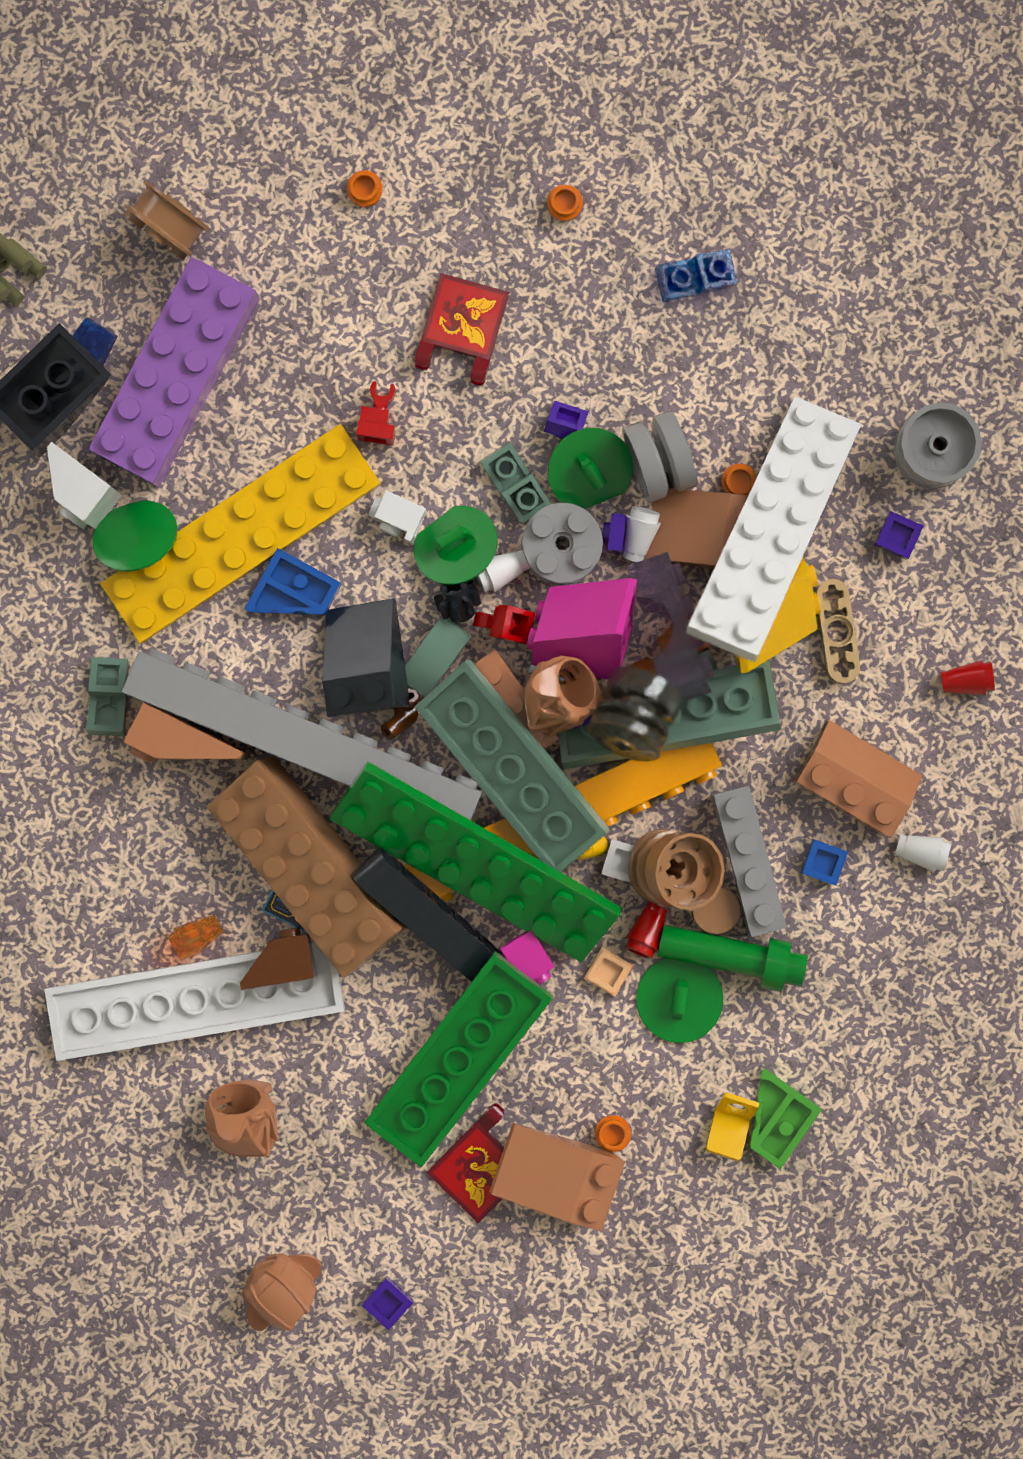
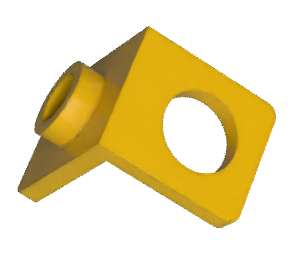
(730, 1126)

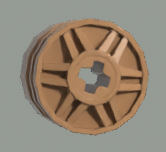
(676, 869)

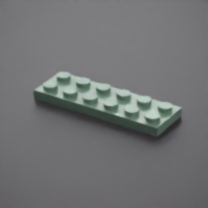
(735, 709)
(512, 767)

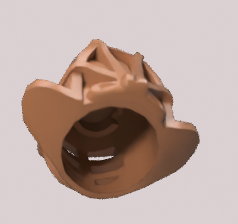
(558, 704)
(250, 1121)
(281, 1290)

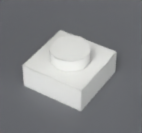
(617, 860)

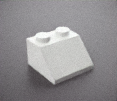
(80, 492)

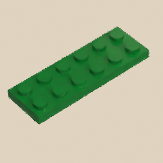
(458, 1059)

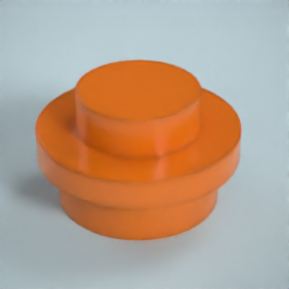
(364, 188)
(564, 202)
(738, 479)
(613, 1133)

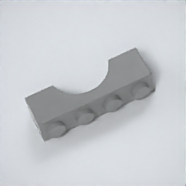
(749, 861)

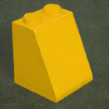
(794, 619)

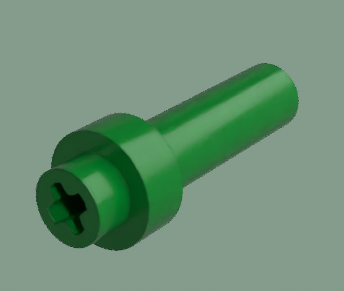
(771, 963)

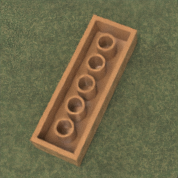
(304, 864)

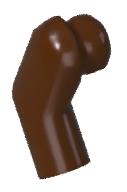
(402, 717)

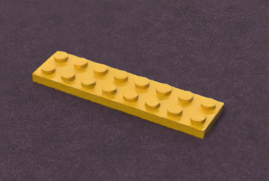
(243, 533)

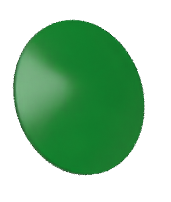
(590, 467)
(135, 536)
(456, 546)
(679, 1000)

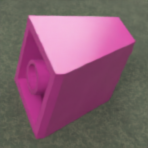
(585, 623)

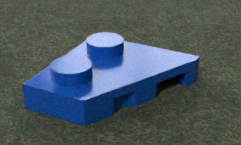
(292, 588)

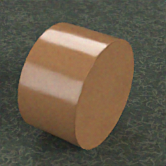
(719, 914)

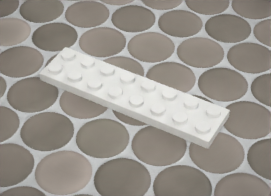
(773, 529)
(181, 1004)

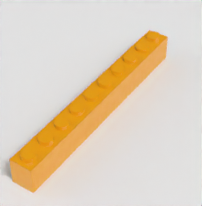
(618, 790)

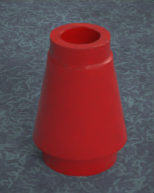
(969, 679)
(647, 931)

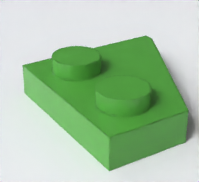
(780, 1119)

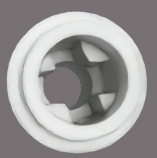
(639, 532)
(502, 571)
(924, 851)

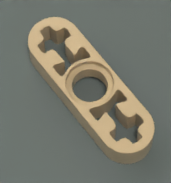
(849, 657)

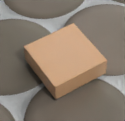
(608, 971)

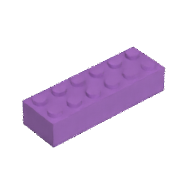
(174, 372)

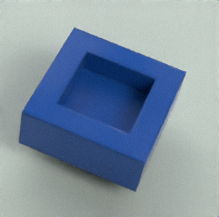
(824, 862)

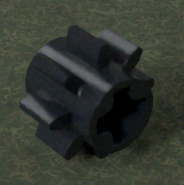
(458, 601)

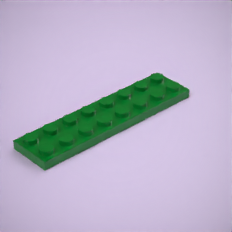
(474, 862)

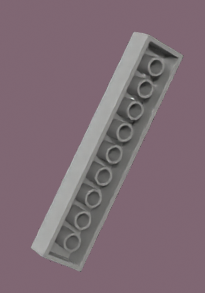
(286, 732)

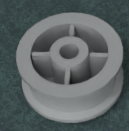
(577, 529)

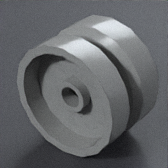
(952, 430)
(666, 454)

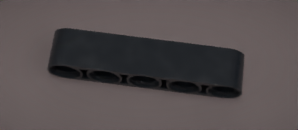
(424, 913)

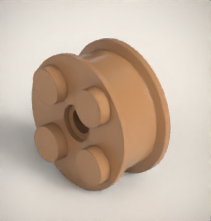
(165, 220)

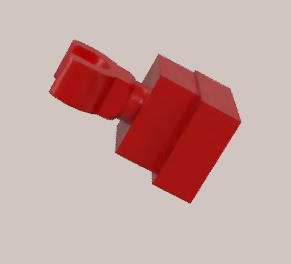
(374, 421)
(506, 623)

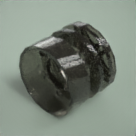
(635, 714)

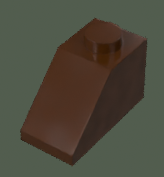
(282, 961)

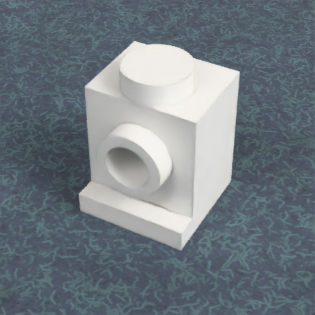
(398, 515)

